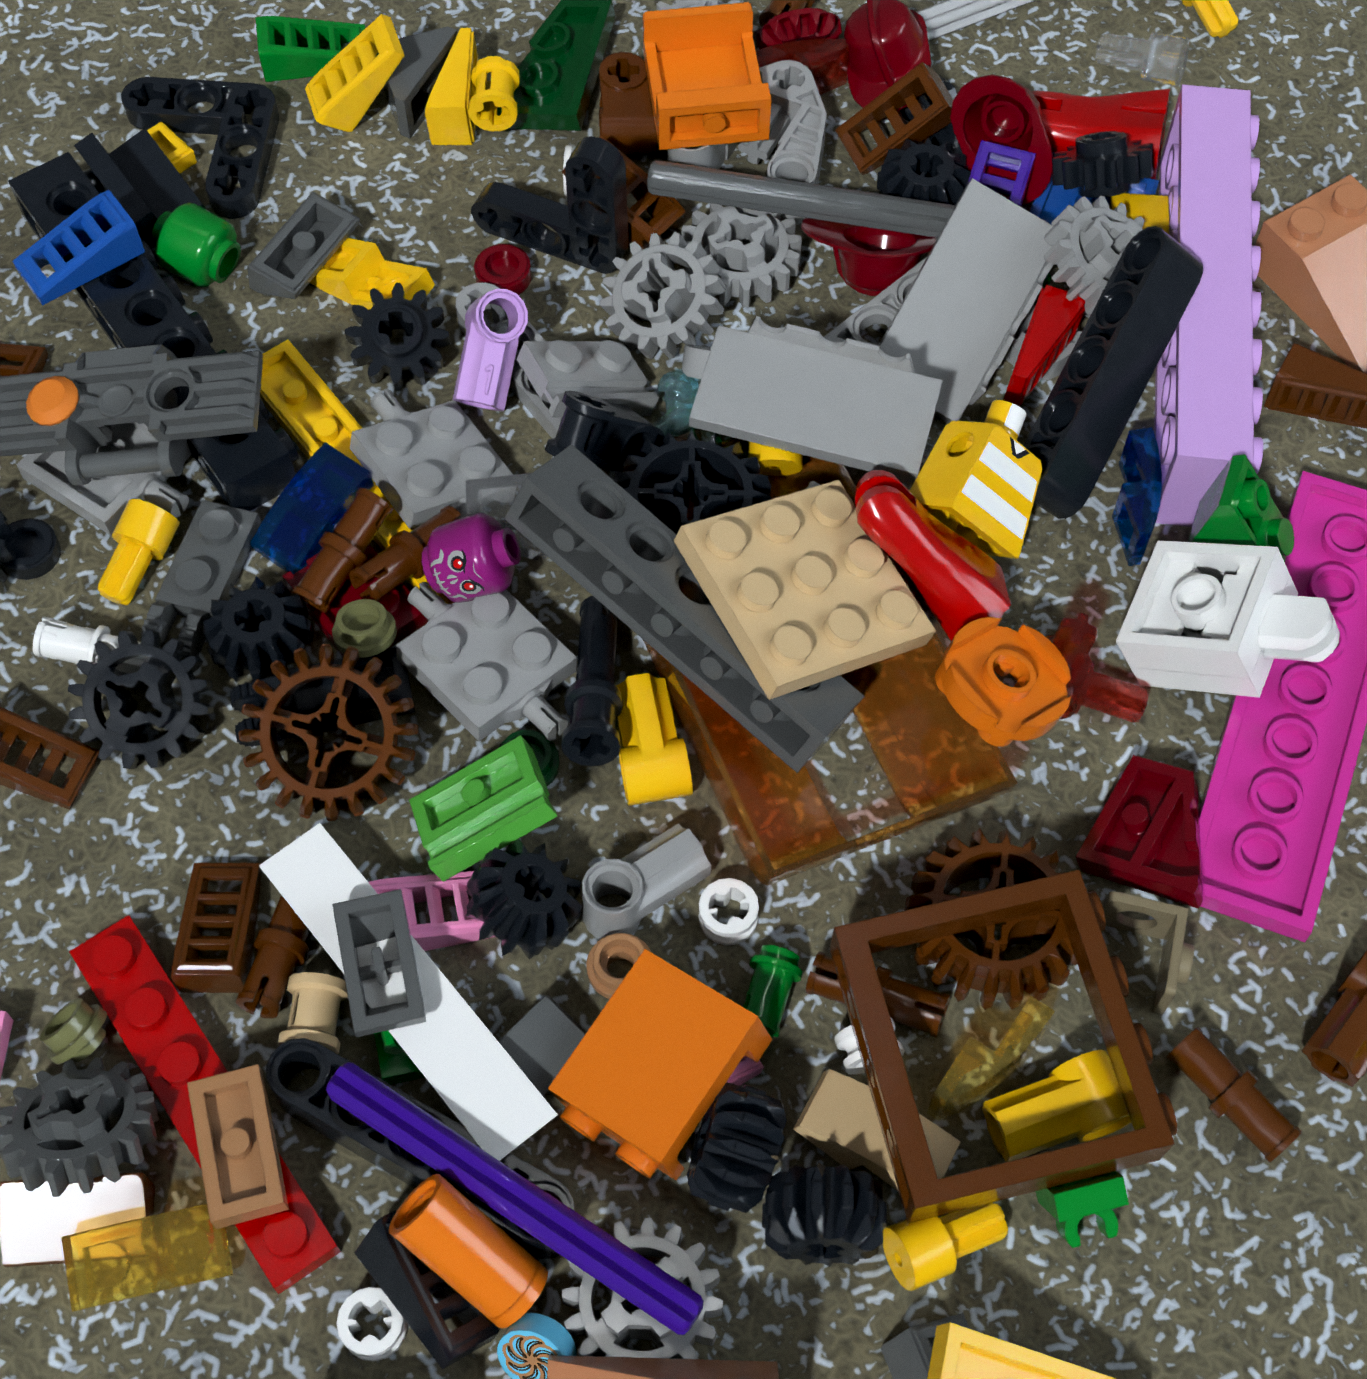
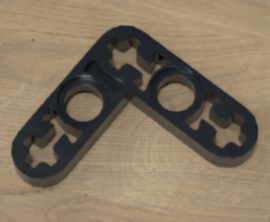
(153, 100)
(520, 214)

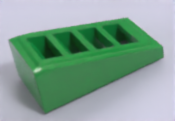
(285, 42)

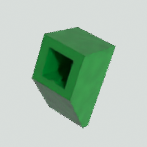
(1241, 511)

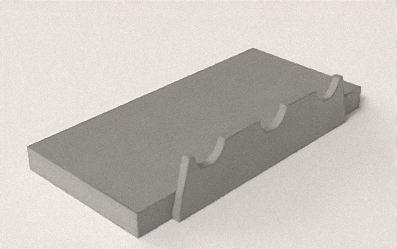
(971, 296)
(817, 398)

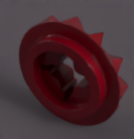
(799, 25)

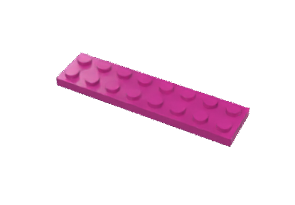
(1294, 750)

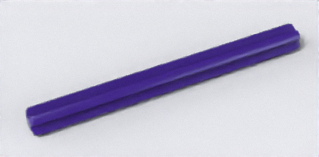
(516, 1198)

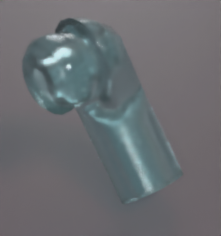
(679, 399)

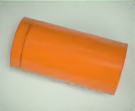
(469, 1251)

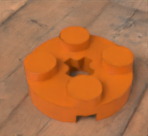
(988, 704)

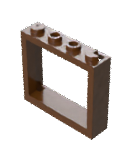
(889, 1085)

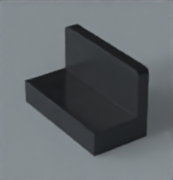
(138, 178)

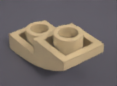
(846, 1127)

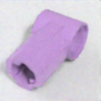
(489, 356)

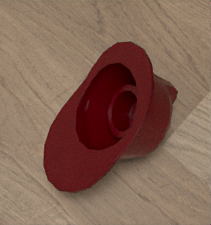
(883, 47)
(1004, 114)
(869, 256)

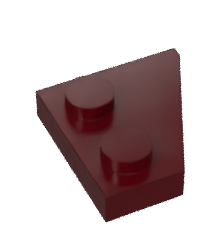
(1149, 833)

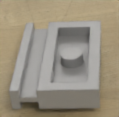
(587, 367)

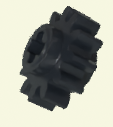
(1102, 164)
(418, 343)

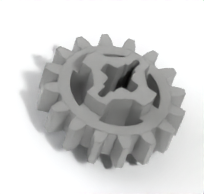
(1088, 246)
(744, 247)
(681, 297)
(619, 1326)

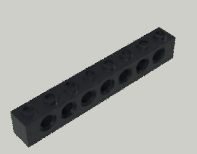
(147, 310)

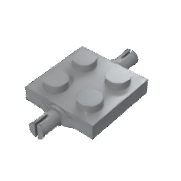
(424, 457)
(105, 497)
(487, 661)

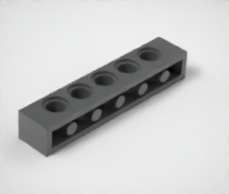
(641, 577)

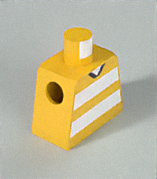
(982, 480)

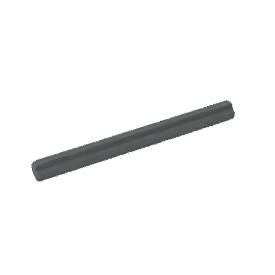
(798, 198)

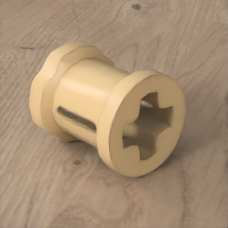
(314, 1008)

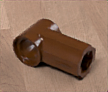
(1340, 1040)

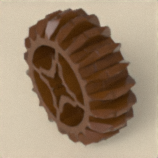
(275, 717)
(988, 971)

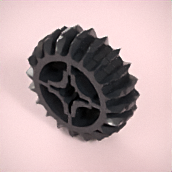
(696, 469)

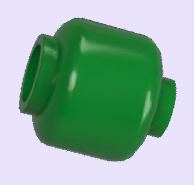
(196, 245)

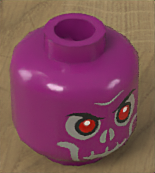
(470, 558)

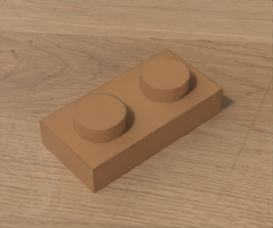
(237, 1146)

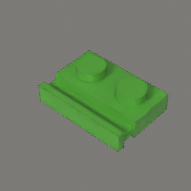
(482, 808)

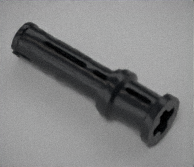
(594, 698)

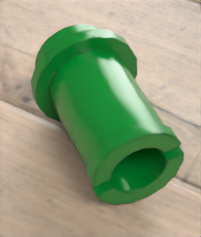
(771, 984)

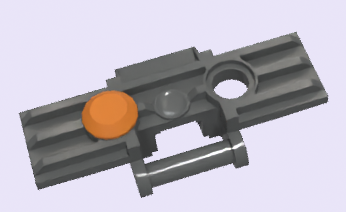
(81, 403)

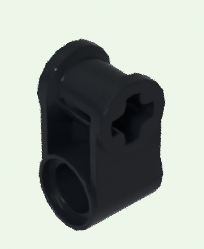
(602, 431)

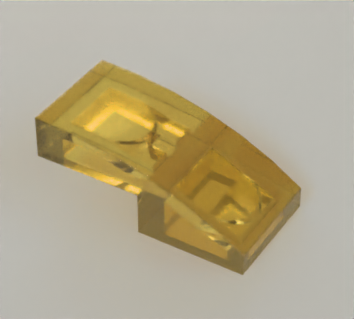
(982, 1070)
(144, 1257)

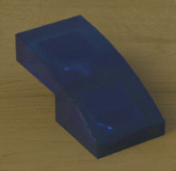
(1139, 495)
(309, 507)

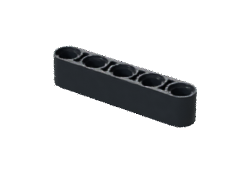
(1110, 367)
(322, 1114)

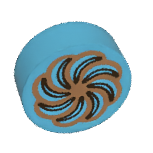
(529, 1342)

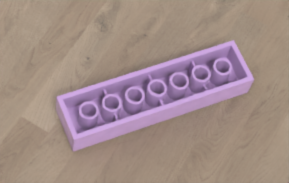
(1208, 367)

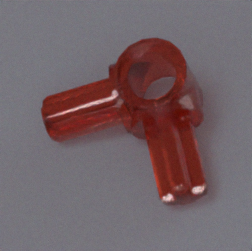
(1089, 688)

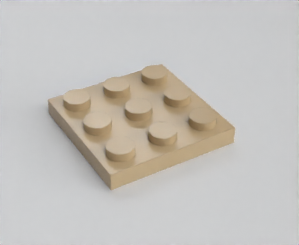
(803, 588)

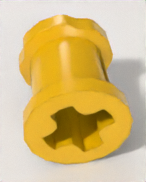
(494, 94)

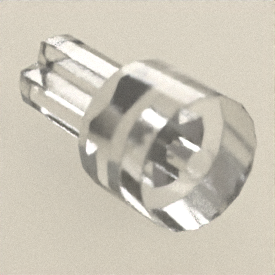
(1159, 58)

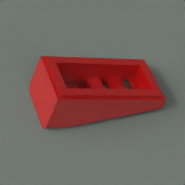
(1048, 334)

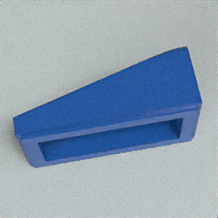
(97, 221)

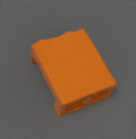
(705, 76)
(655, 1063)

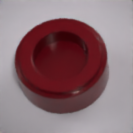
(505, 267)

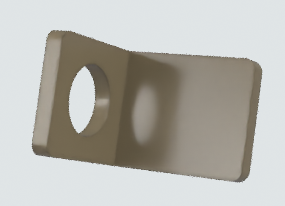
(1168, 924)

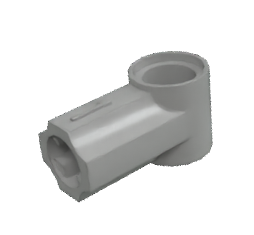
(644, 878)

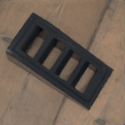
(398, 1277)

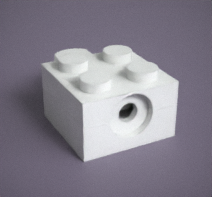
(1220, 618)

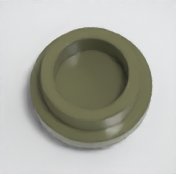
(364, 626)
(74, 1031)

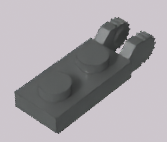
(202, 571)

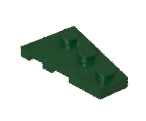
(563, 66)

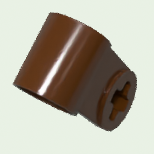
(626, 105)

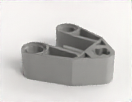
(795, 124)

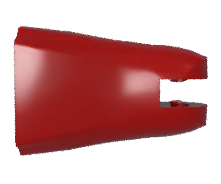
(1135, 113)
(948, 570)

